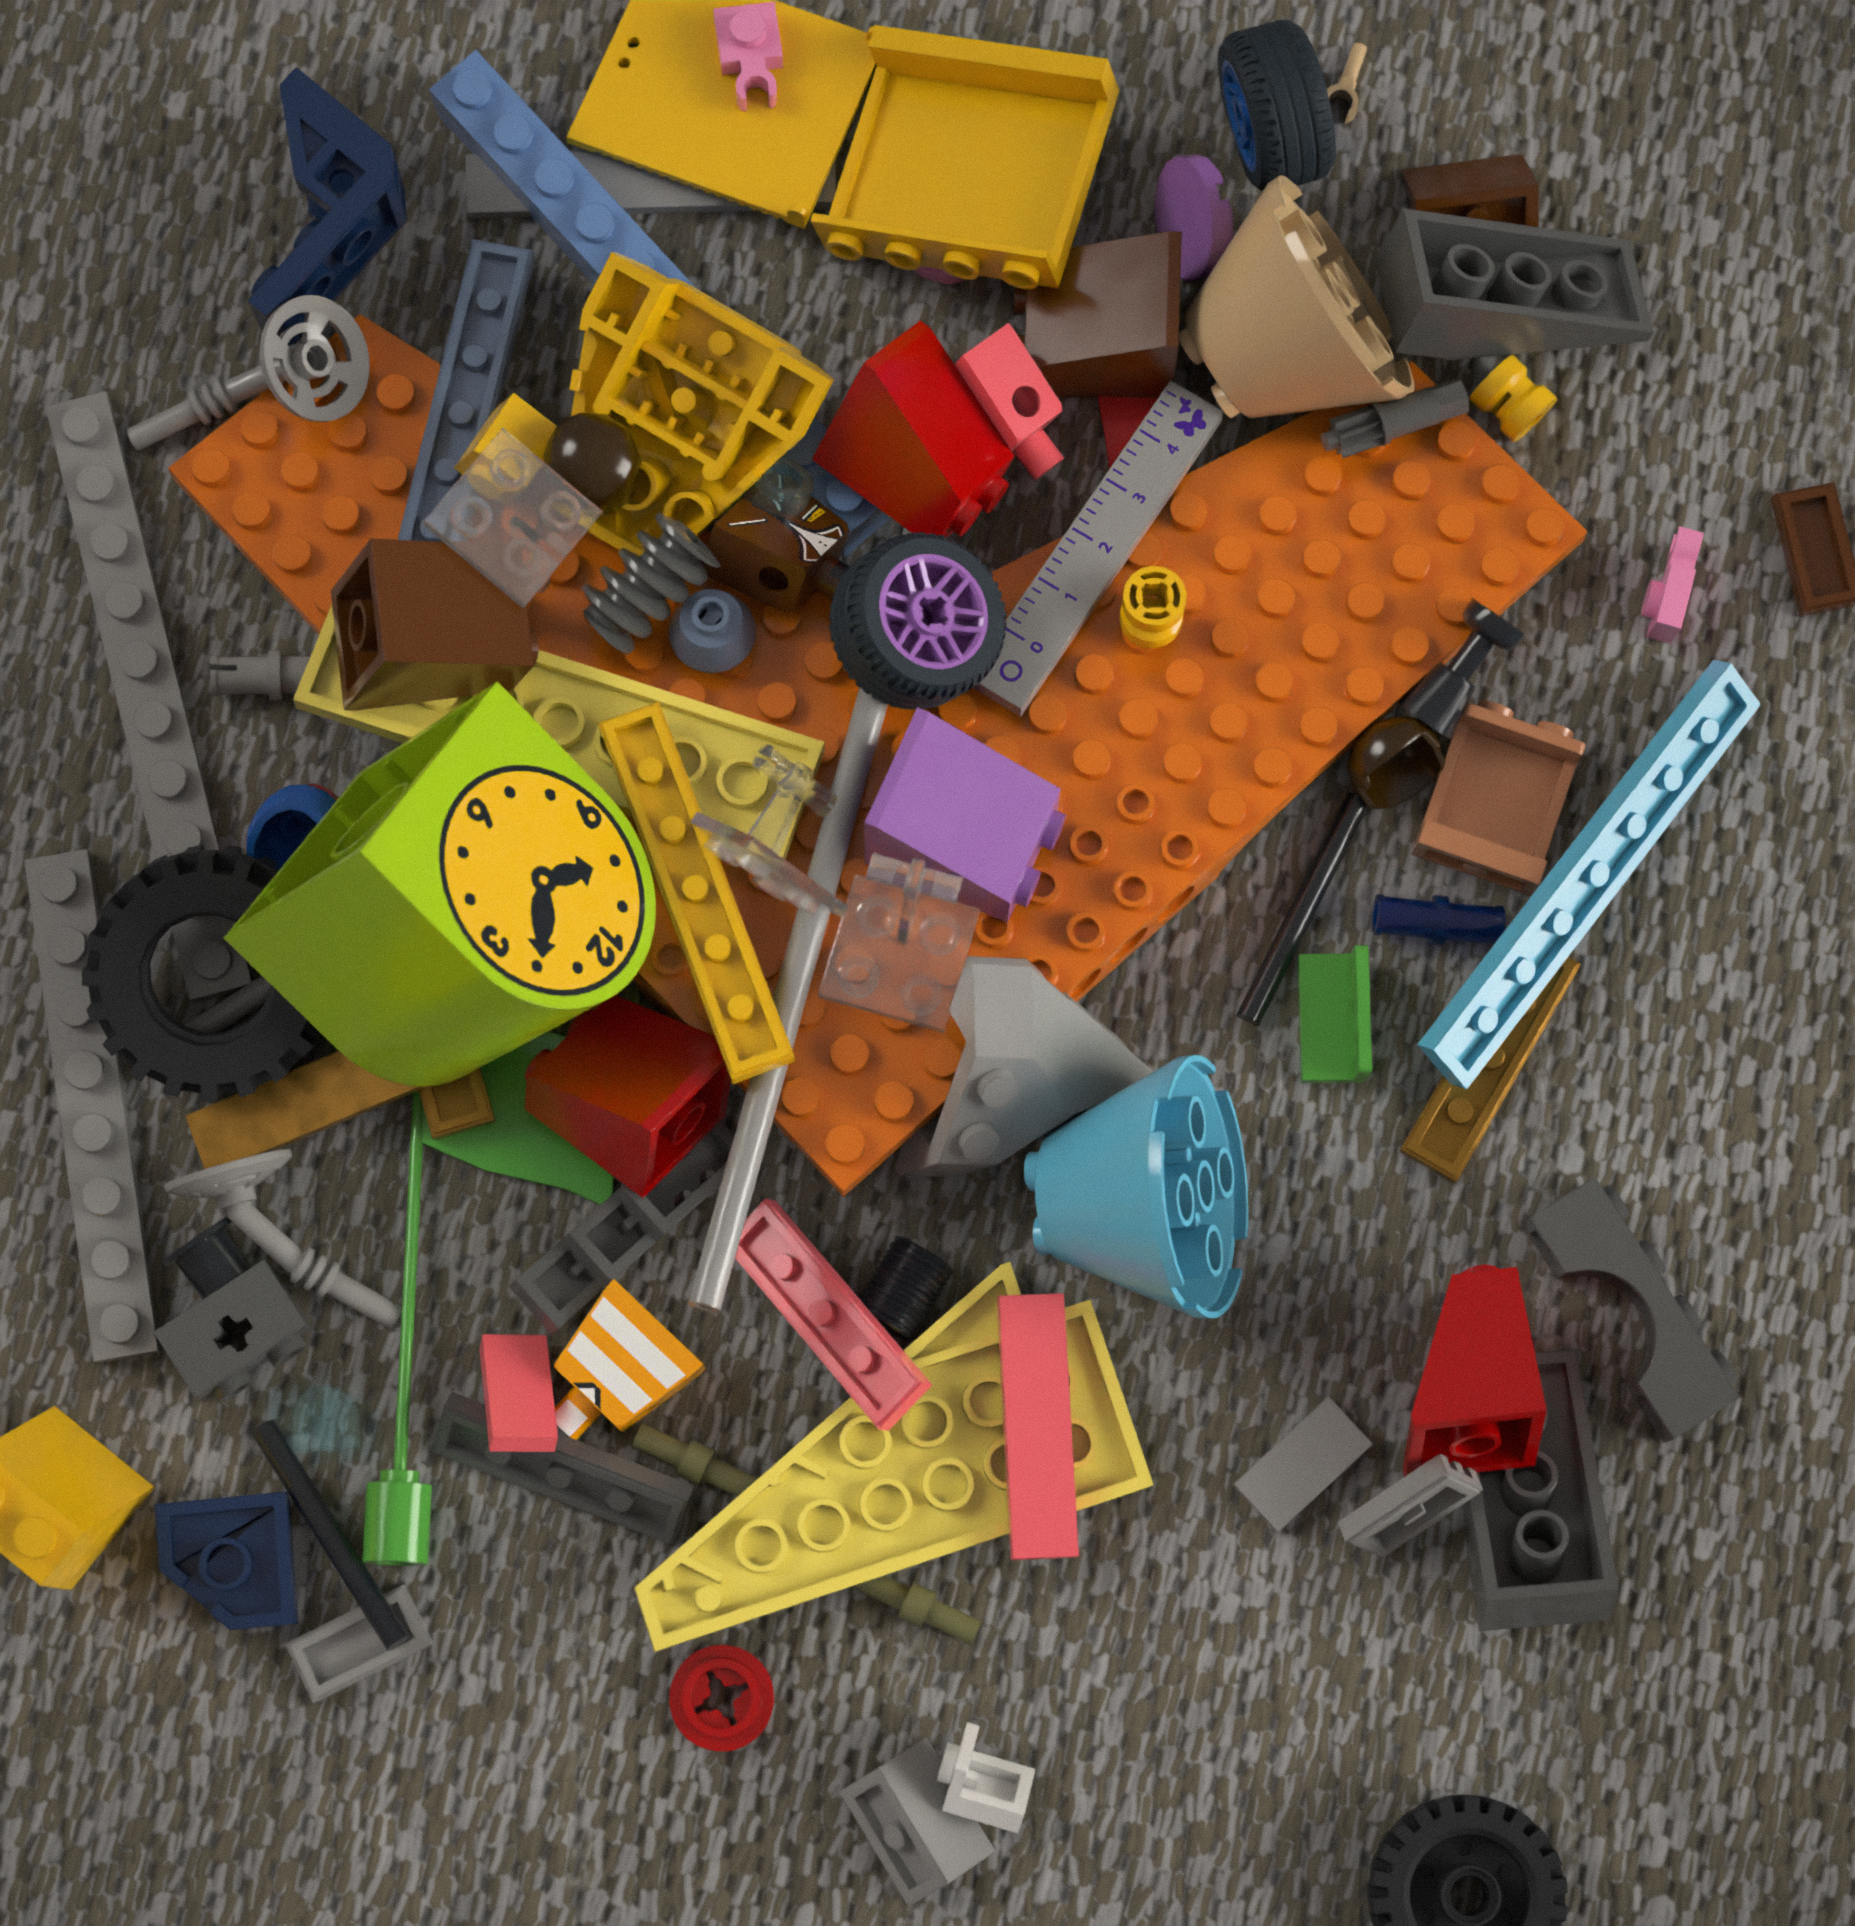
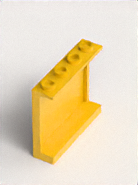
(971, 157)

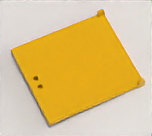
(680, 116)

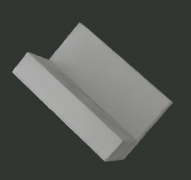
(906, 1826)

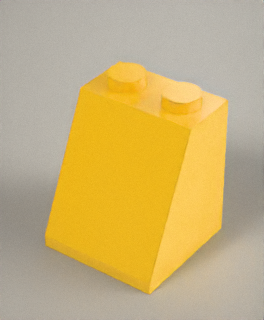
(61, 1498)

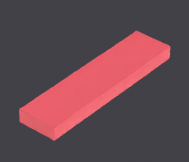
(829, 1316)
(1037, 1427)

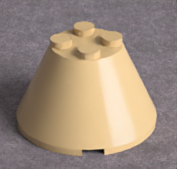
(1289, 318)

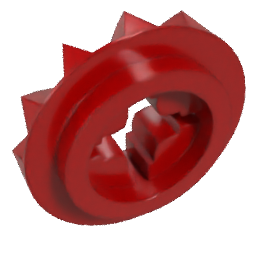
(692, 1686)

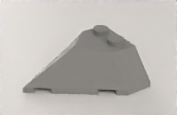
(1024, 1069)

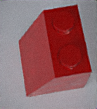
(917, 439)
(630, 1090)
(1480, 1380)

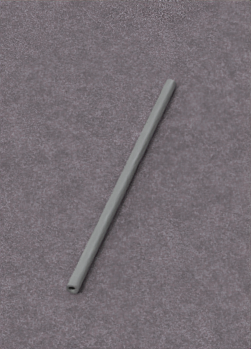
(789, 999)

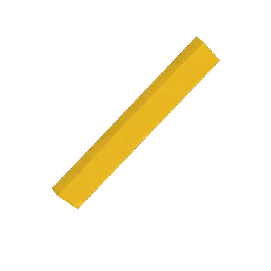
(696, 894)

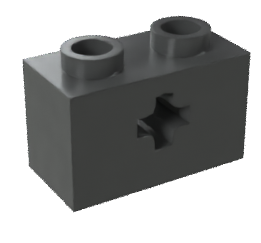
(197, 1335)

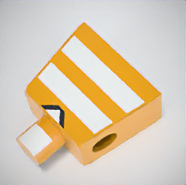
(620, 1365)

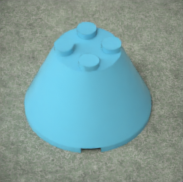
(1149, 1190)

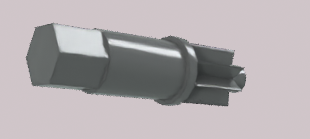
(1394, 418)

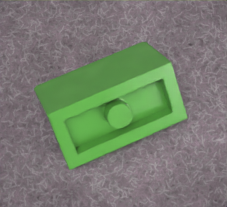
(1334, 1017)

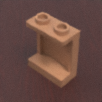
(1499, 797)

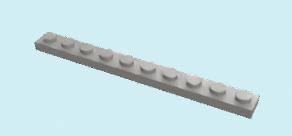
(142, 670)

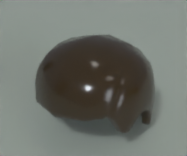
(595, 459)
(1394, 761)

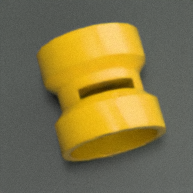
(1513, 398)
(1147, 620)

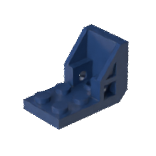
(351, 199)

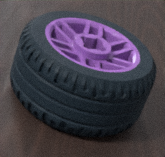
(917, 621)

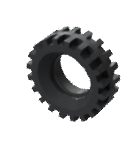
(128, 1009)

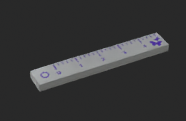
(1099, 544)

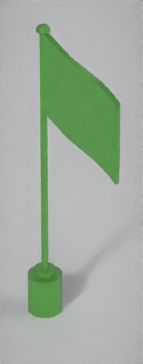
(511, 1147)

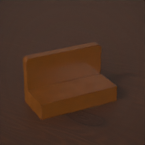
(1478, 189)

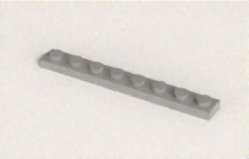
(92, 1115)

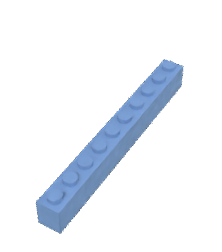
(590, 224)

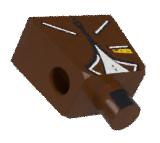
(779, 556)

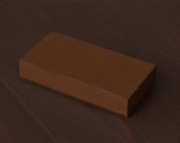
(1816, 548)

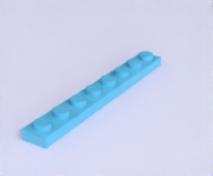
(1589, 874)

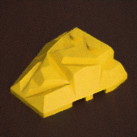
(697, 391)

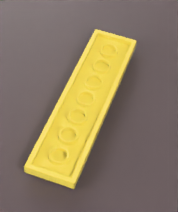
(569, 704)

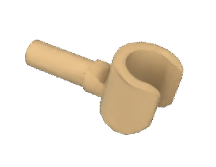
(1347, 82)

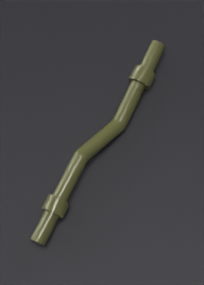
(698, 1464)

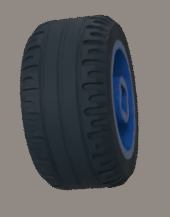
(1277, 103)

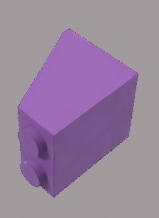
(964, 815)

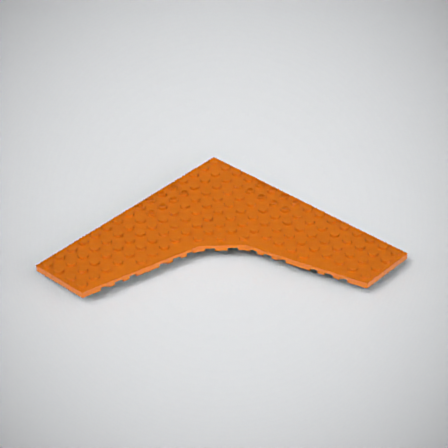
(1303, 624)

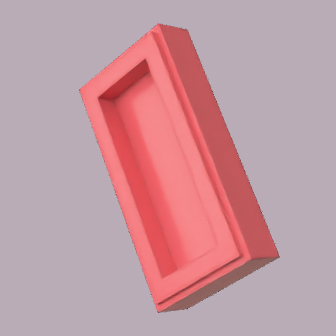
(518, 1393)

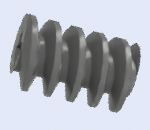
(647, 583)

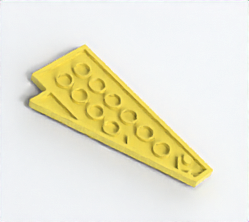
(881, 1501)

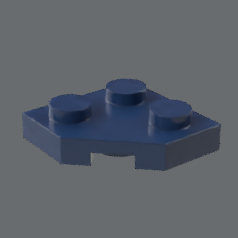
(232, 1557)

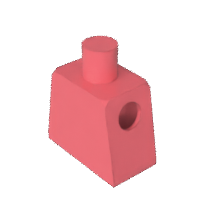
(1014, 398)

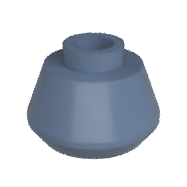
(712, 631)

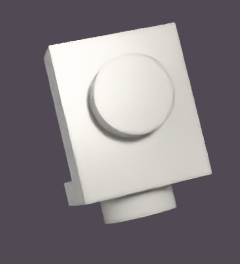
(984, 1785)

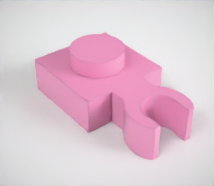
(749, 46)
(1668, 599)

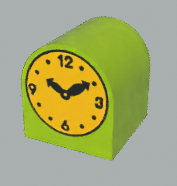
(456, 900)

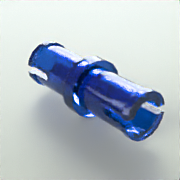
(1437, 919)

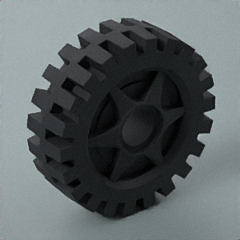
(1462, 1838)

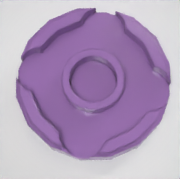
(1192, 204)

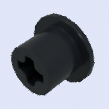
(209, 1259)

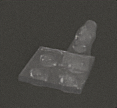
(512, 518)
(761, 846)
(901, 943)

